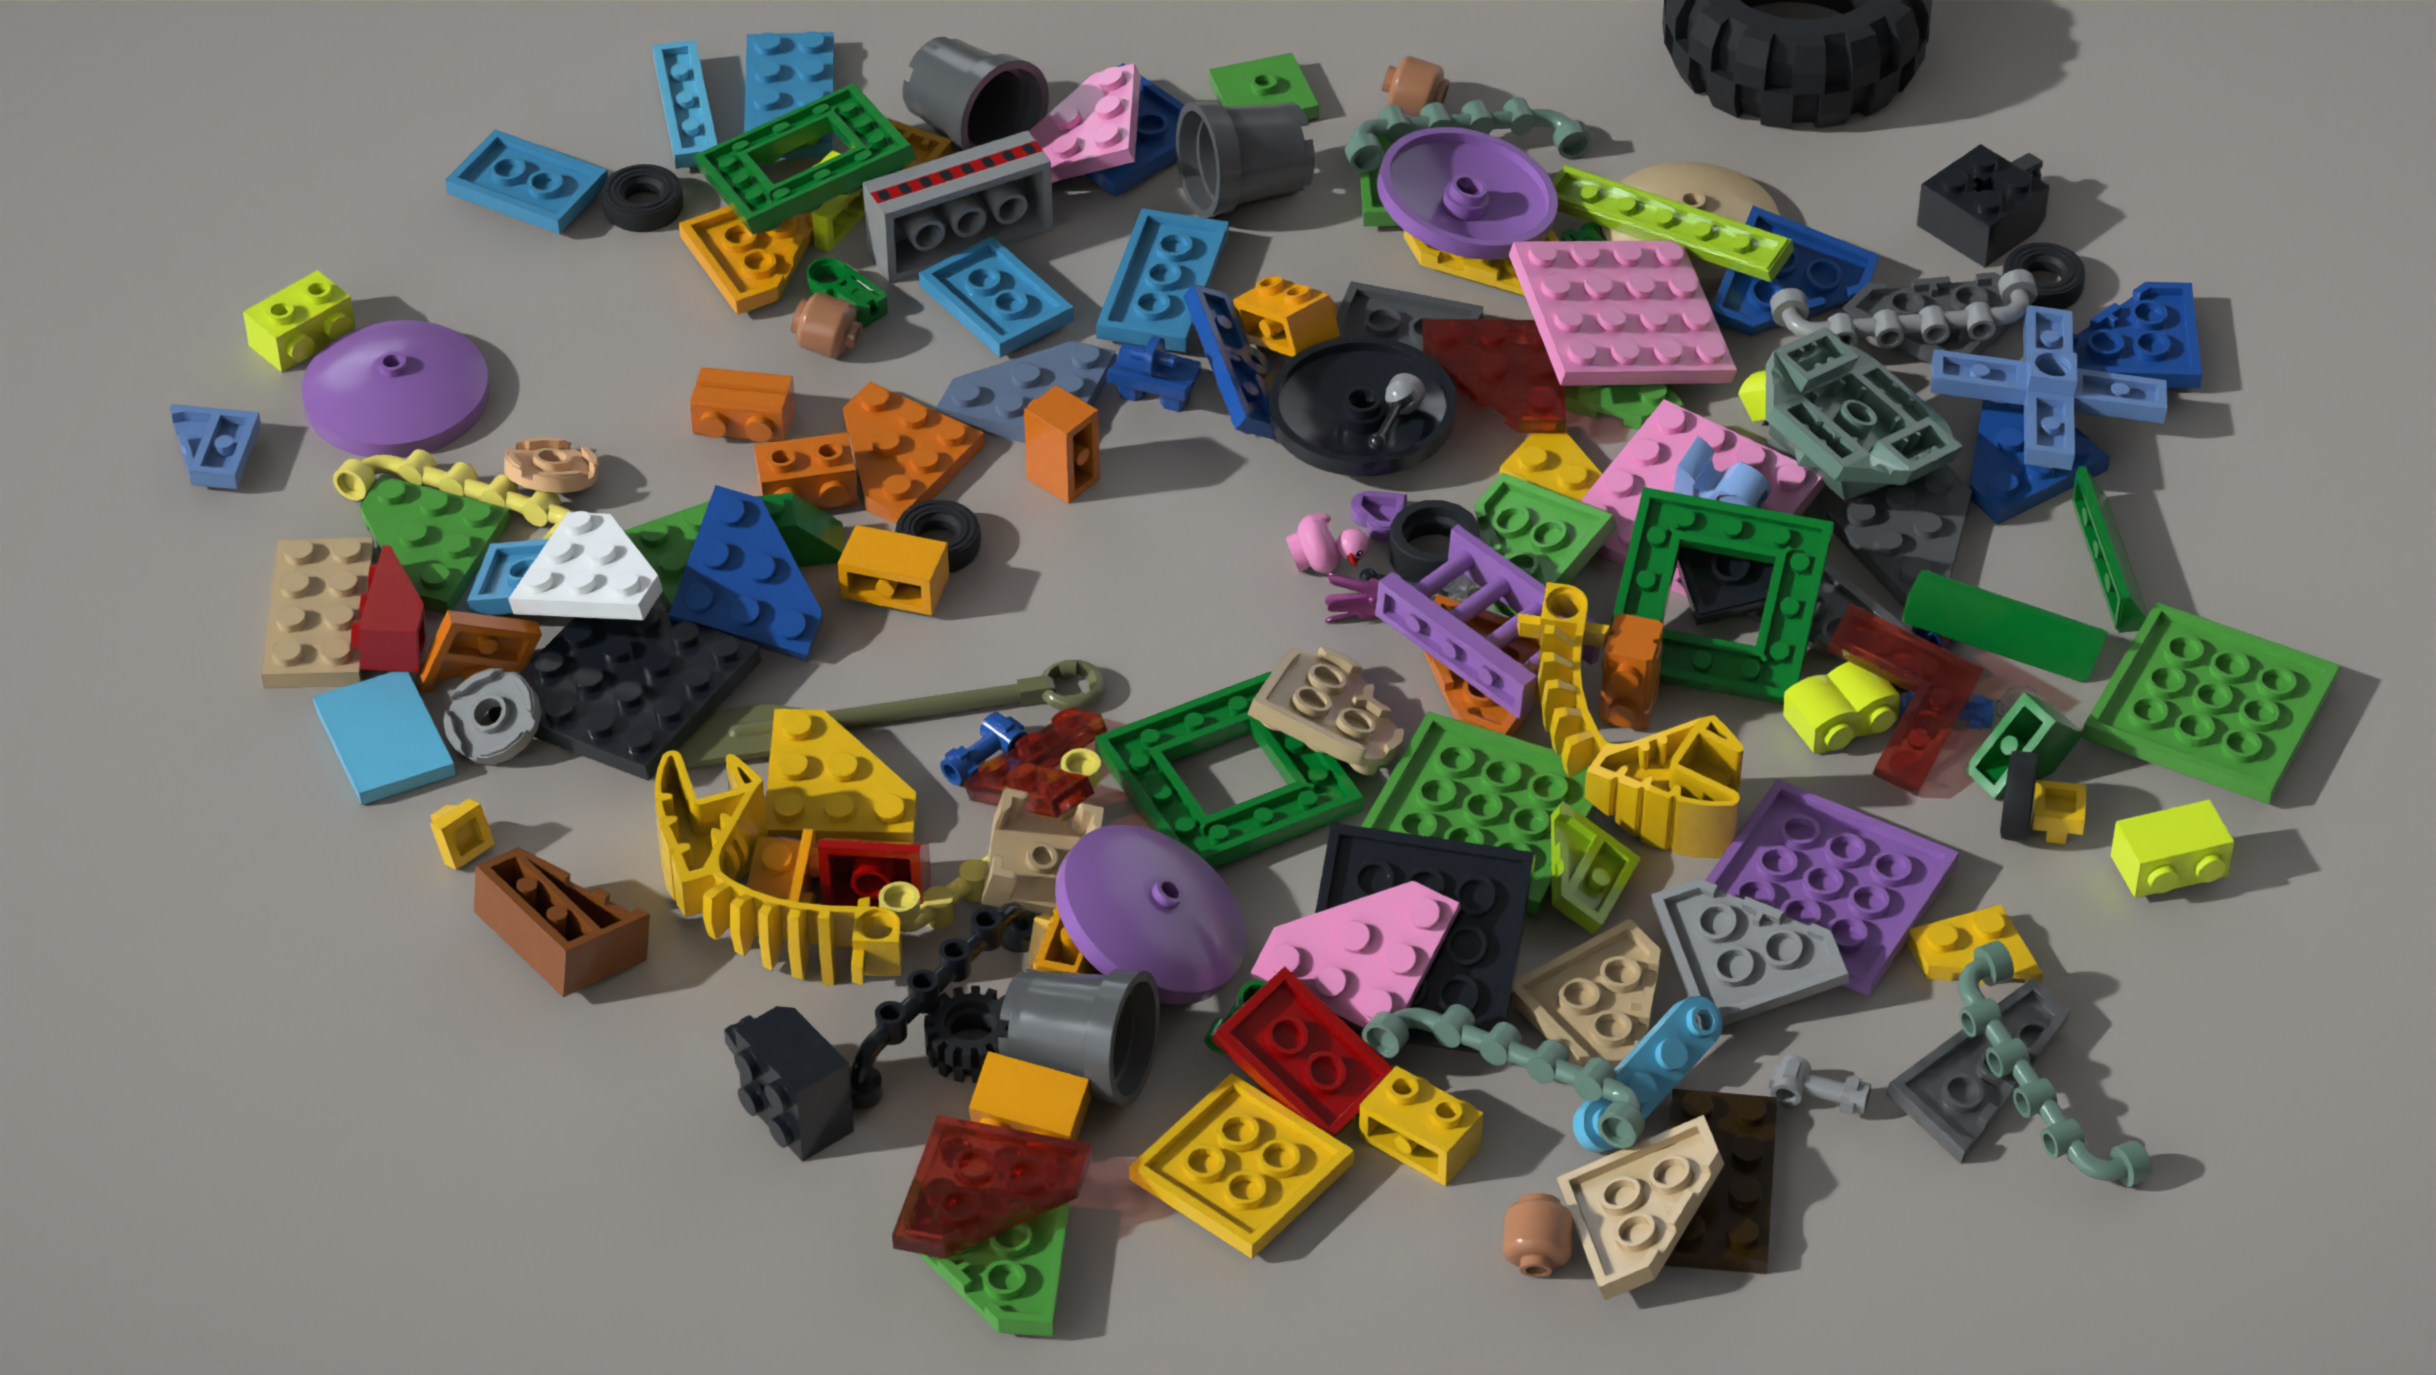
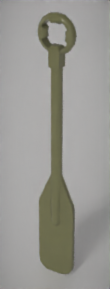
(748, 729)

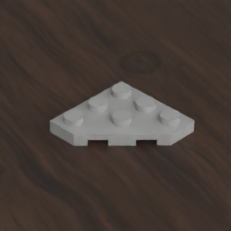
(1744, 951)

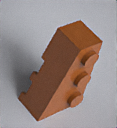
(557, 925)

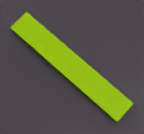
(1663, 219)

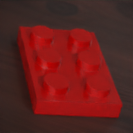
(1302, 1053)

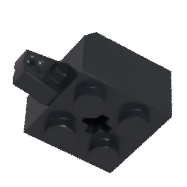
(1984, 203)
(792, 1080)

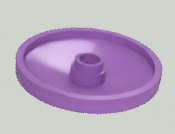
(1466, 192)
(395, 388)
(1151, 908)

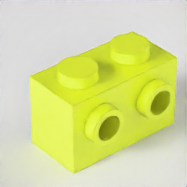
(299, 320)
(2172, 848)

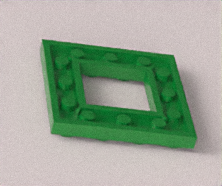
(873, 152)
(1789, 541)
(1140, 760)

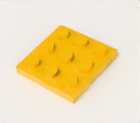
(1241, 1165)

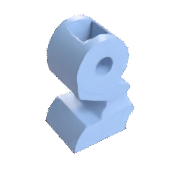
(1735, 485)

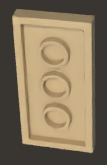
(313, 612)

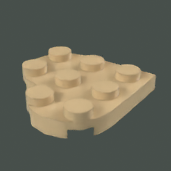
(1328, 709)

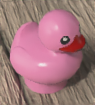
(1316, 548)

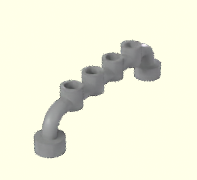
(2015, 287)

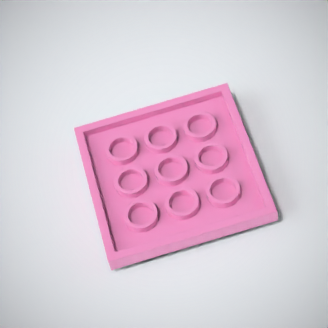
(1621, 313)
(1652, 462)

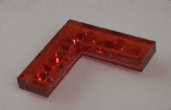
(1934, 675)
(1032, 766)

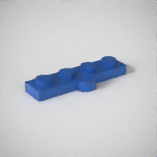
(1235, 364)

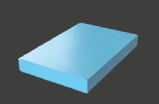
(384, 736)

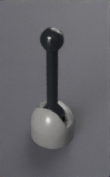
(1398, 399)

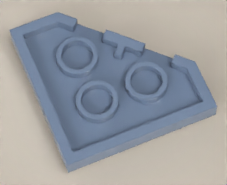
(997, 395)

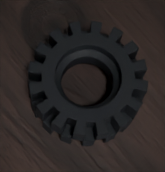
(958, 1014)

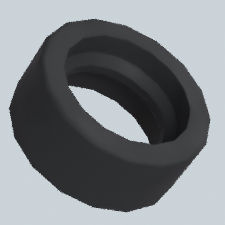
(1422, 519)

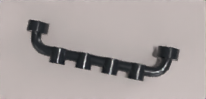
(990, 928)

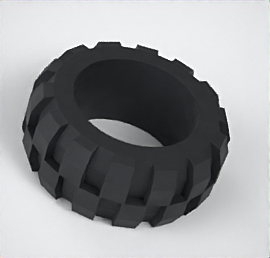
(1797, 66)

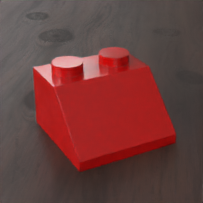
(863, 867)

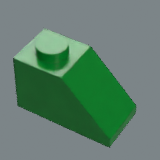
(807, 530)
(2026, 727)

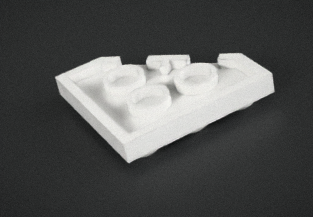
(588, 573)

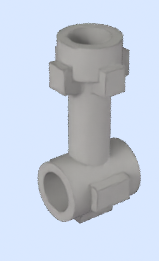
(1793, 1080)

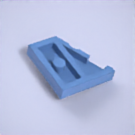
(215, 443)

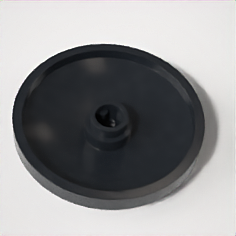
(1334, 400)

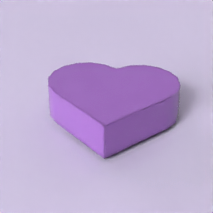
(1376, 512)

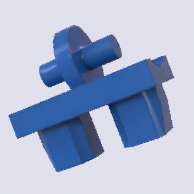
(1155, 372)

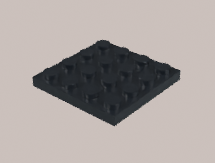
(633, 686)
(1484, 942)

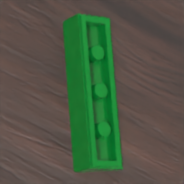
(2108, 553)
(2003, 626)

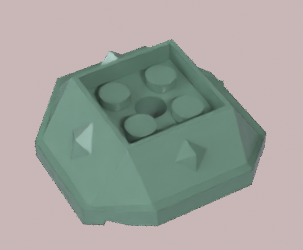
(1851, 417)

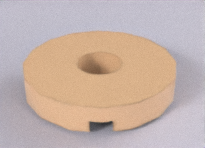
(551, 465)

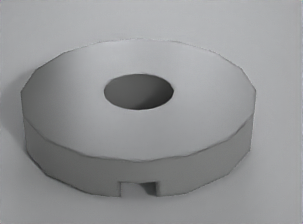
(509, 733)

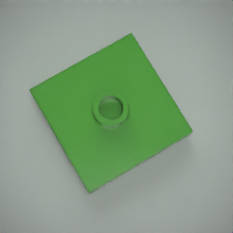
(1264, 83)

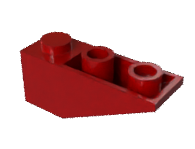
(391, 619)

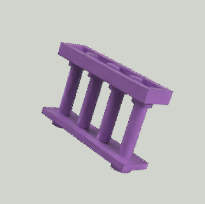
(1454, 643)

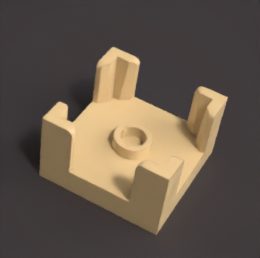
(1029, 851)

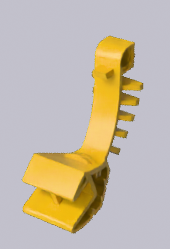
(1665, 787)
(711, 847)

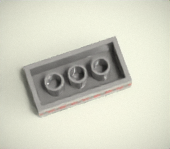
(957, 202)

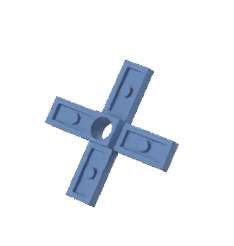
(2048, 387)

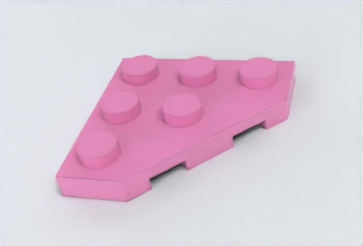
(1093, 125)
(1363, 952)

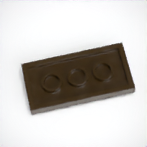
(1735, 1215)

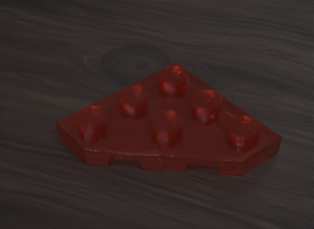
(1500, 367)
(984, 1182)

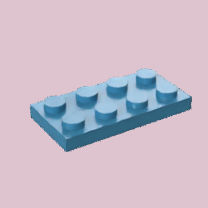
(787, 74)
(1156, 270)

